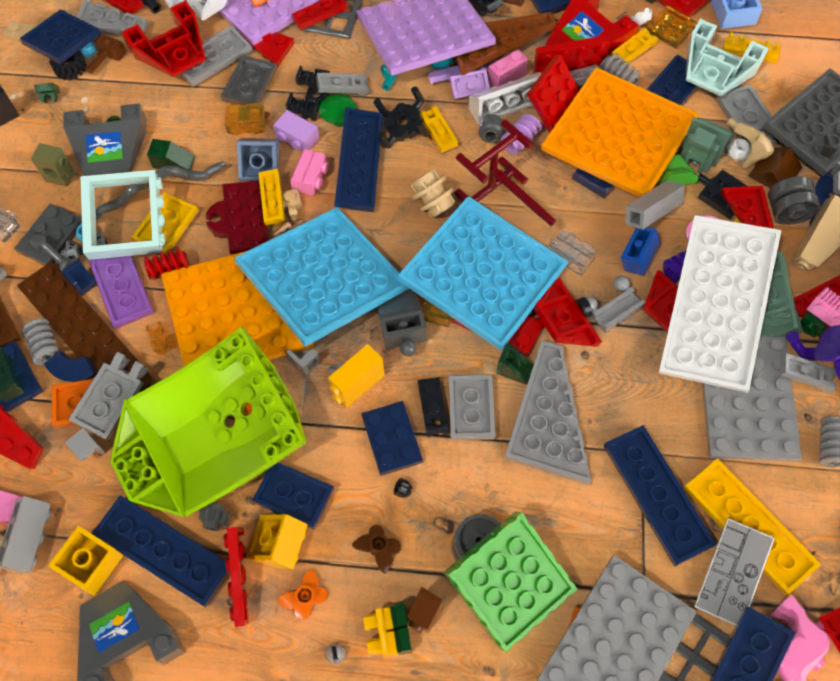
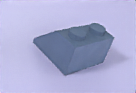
(257, 156)

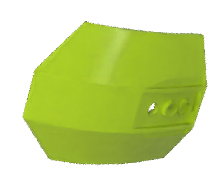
(174, 435)

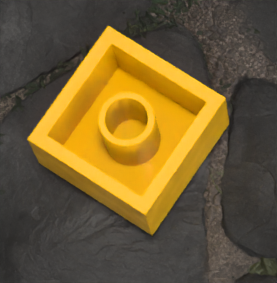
(85, 560)

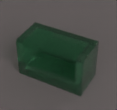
(9, 380)

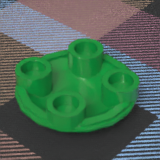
(333, 108)

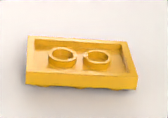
(177, 218)

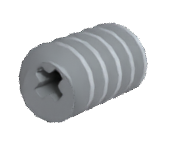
(616, 67)
(40, 340)
(830, 442)

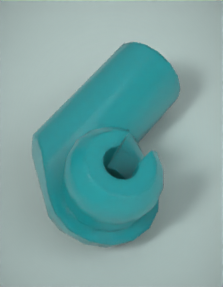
(389, 80)

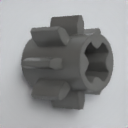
(214, 517)

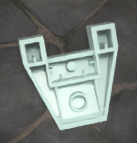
(716, 68)

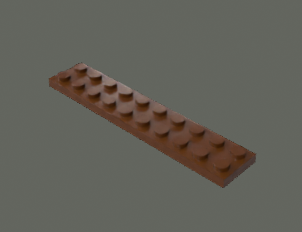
(76, 320)

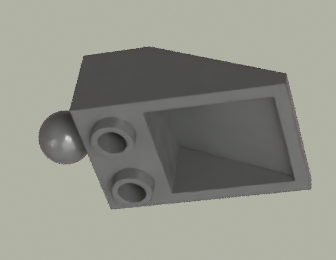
(403, 322)

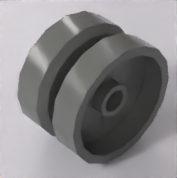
(794, 200)
(469, 531)

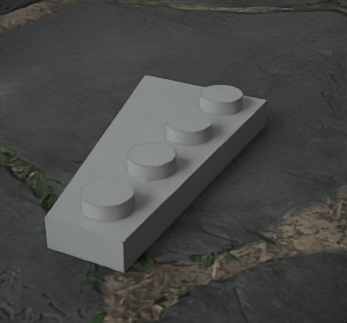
(109, 20)

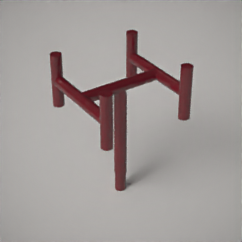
(497, 177)

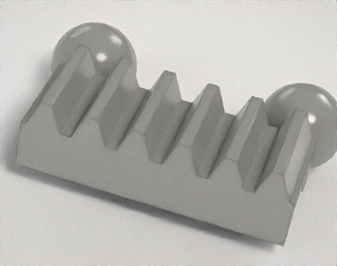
(619, 308)

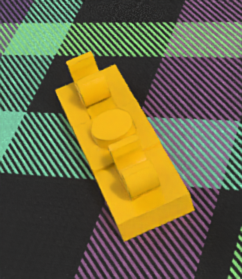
(739, 45)
(271, 197)

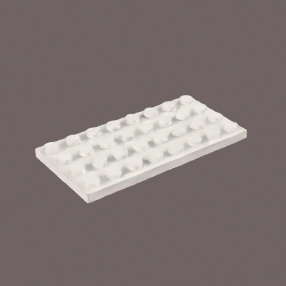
(720, 303)

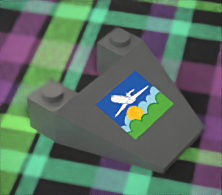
(106, 145)
(118, 626)

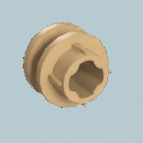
(432, 192)

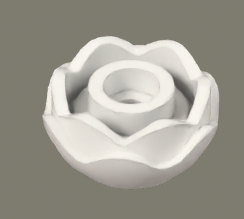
(642, 17)
(738, 149)

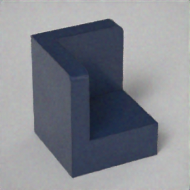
(79, 277)

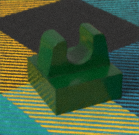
(45, 90)

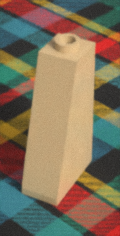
(821, 238)

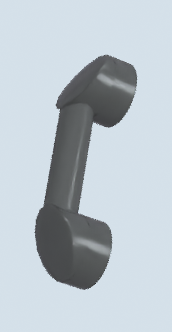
(39, 242)

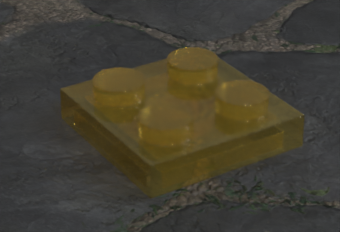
(672, 26)

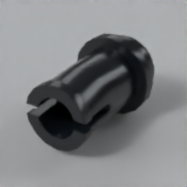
(153, 5)

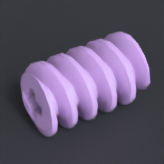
(529, 127)

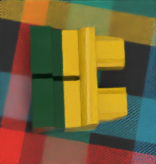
(392, 631)

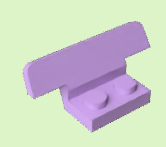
(463, 85)

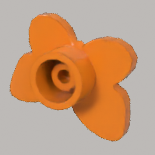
(304, 596)

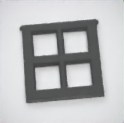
(351, 17)
(693, 656)

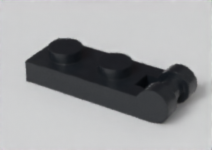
(432, 406)

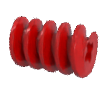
(164, 263)

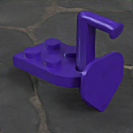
(826, 350)

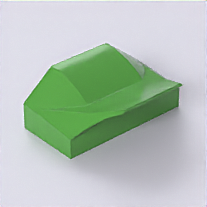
(679, 172)

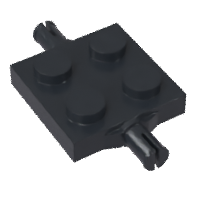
(712, 192)

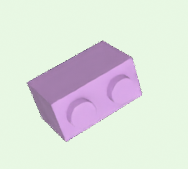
(296, 131)

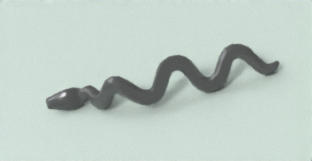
(162, 172)

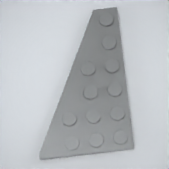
(547, 422)

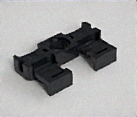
(309, 106)

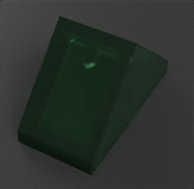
(514, 365)

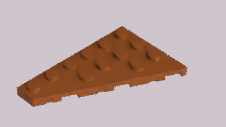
(509, 36)

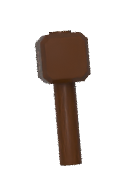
(106, 47)

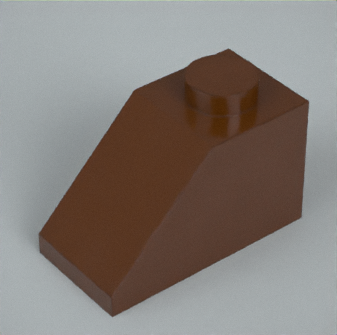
(424, 611)

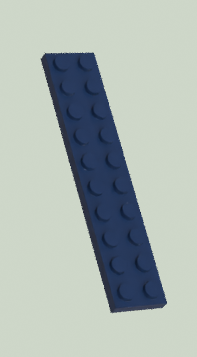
(670, 85)

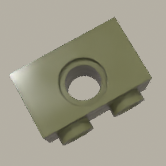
(53, 164)

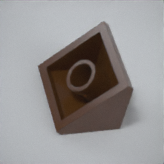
(777, 167)

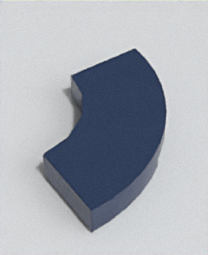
(69, 369)

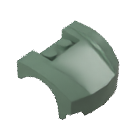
(780, 309)

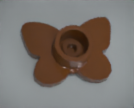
(379, 546)

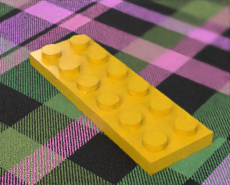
(727, 498)

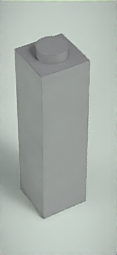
(654, 204)

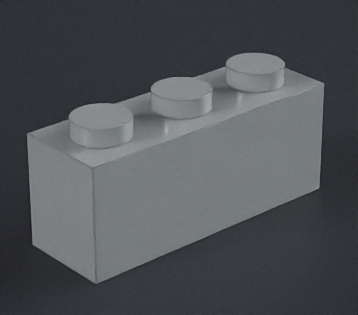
(24, 535)

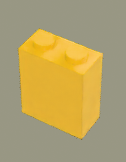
(356, 376)

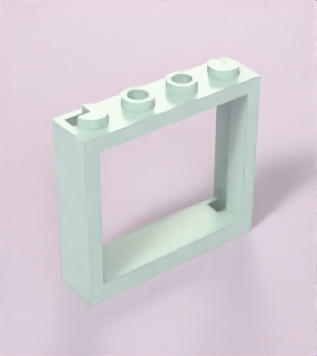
(88, 186)

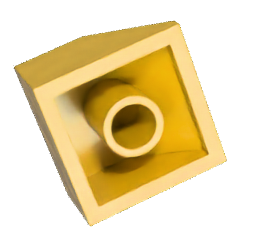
(277, 541)

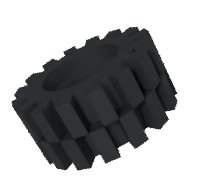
(70, 70)

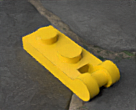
(636, 45)
(439, 129)

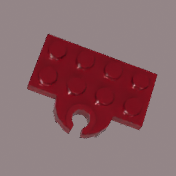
(240, 217)

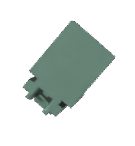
(705, 143)

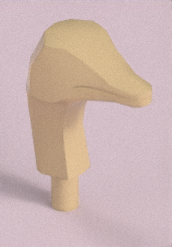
(760, 144)

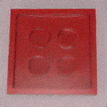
(553, 92)

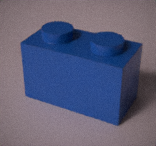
(640, 250)

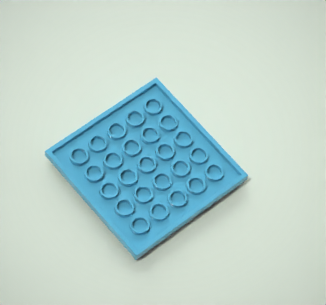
(483, 272)
(321, 275)

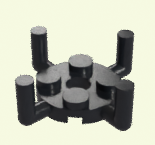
(398, 115)

